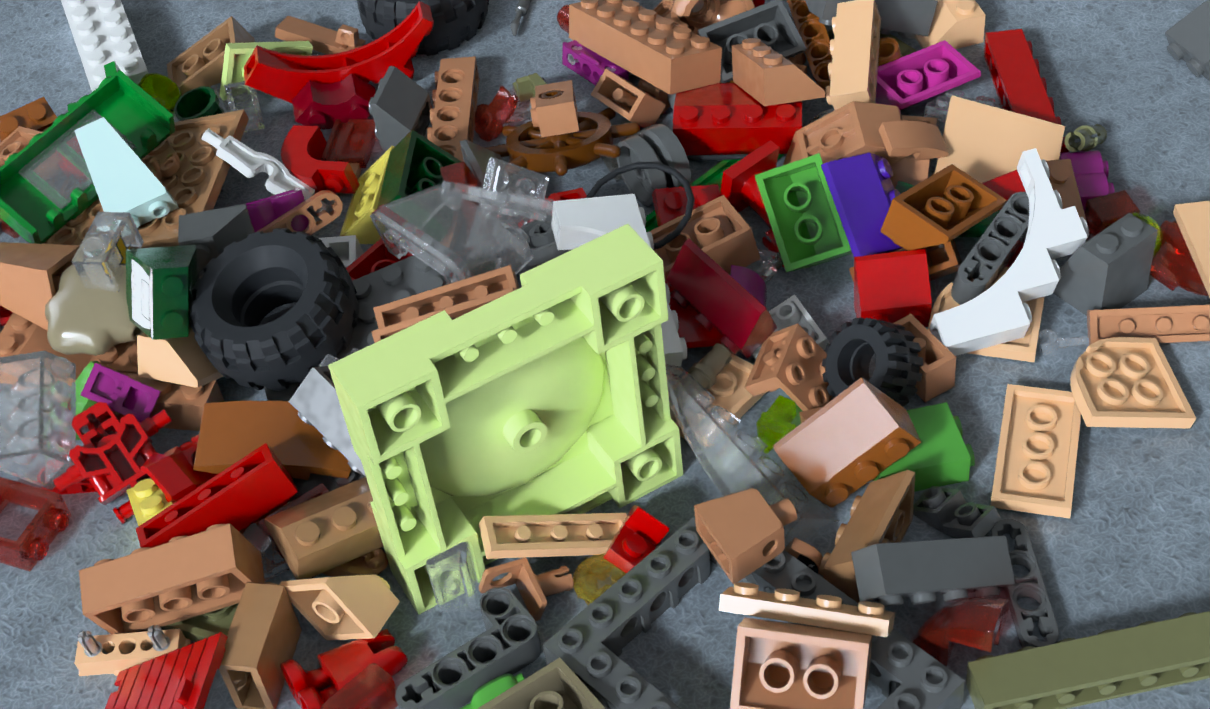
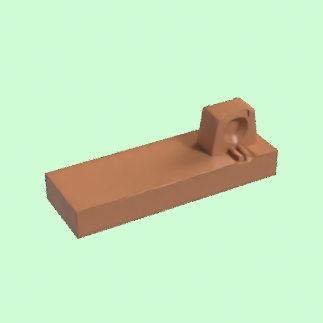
(321, 38)

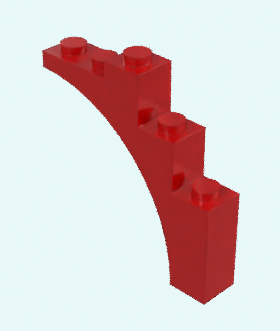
(287, 74)

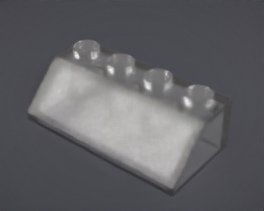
(37, 416)

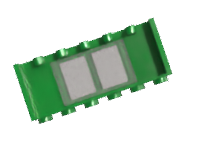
(50, 177)

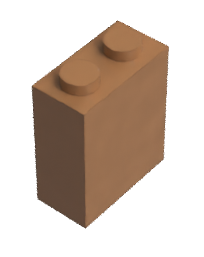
(257, 642)

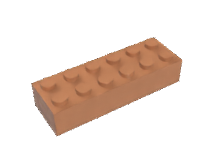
(646, 44)

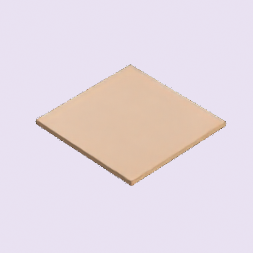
(991, 139)

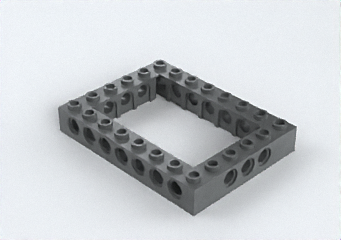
(598, 633)

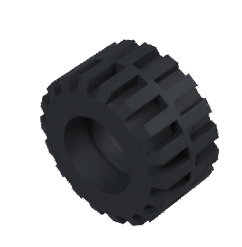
(895, 355)

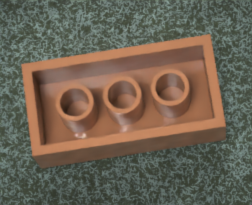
(170, 580)

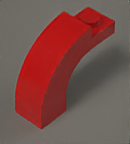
(302, 157)

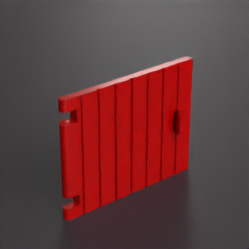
(171, 680)

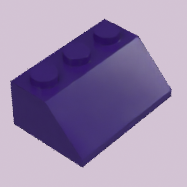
(862, 199)

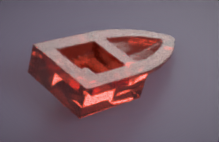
(1176, 269)

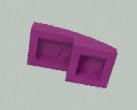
(120, 392)

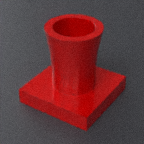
(740, 183)

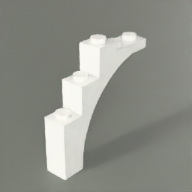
(999, 312)

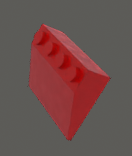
(731, 122)

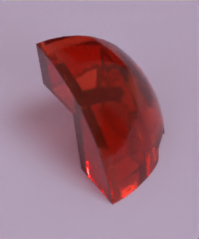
(969, 622)

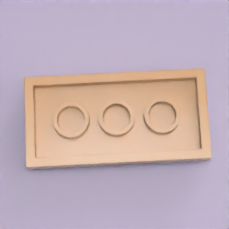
(1037, 451)

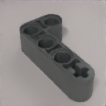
(993, 250)
(467, 663)

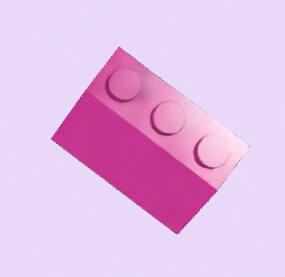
(923, 75)

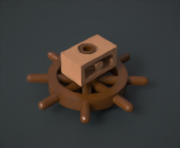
(560, 135)

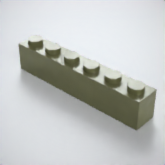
(1094, 666)

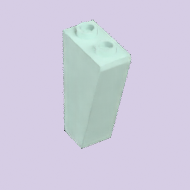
(121, 176)

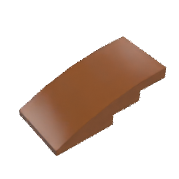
(239, 427)

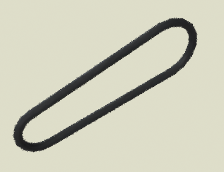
(716, 157)

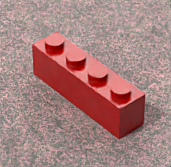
(231, 497)

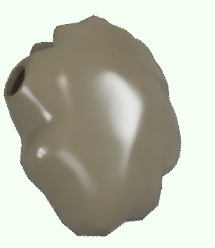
(87, 318)

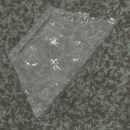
(501, 201)

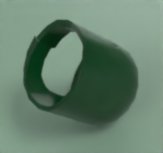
(197, 104)

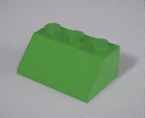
(802, 214)

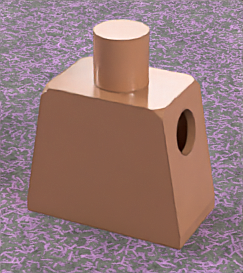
(743, 530)

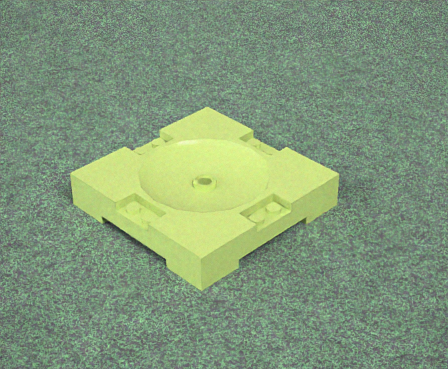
(516, 406)

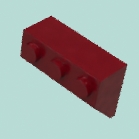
(719, 301)

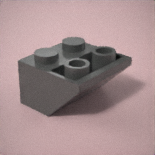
(399, 108)

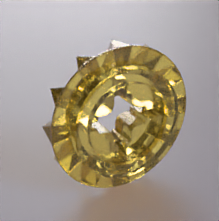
(589, 572)

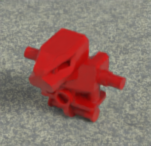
(111, 453)

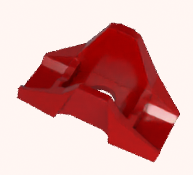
(175, 472)

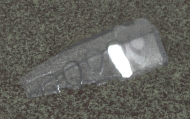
(737, 459)

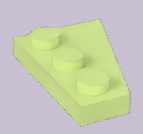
(238, 54)

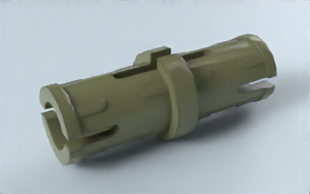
(1084, 133)

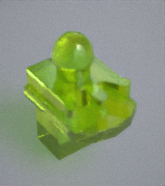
(776, 422)

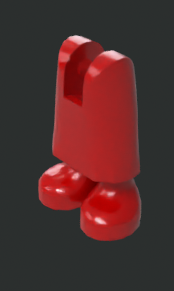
(340, 667)

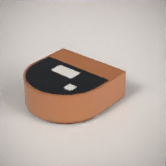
(805, 553)

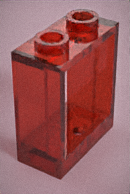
(41, 531)

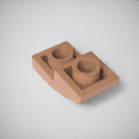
(914, 138)

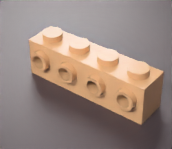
(854, 53)

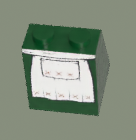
(161, 289)

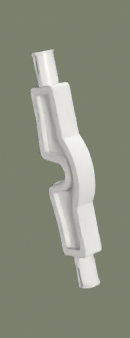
(251, 163)

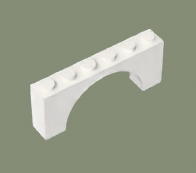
(588, 218)

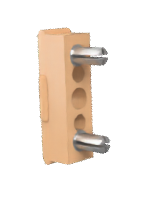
(121, 651)

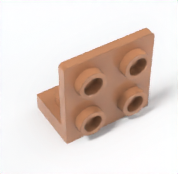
(793, 363)

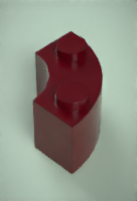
(324, 103)

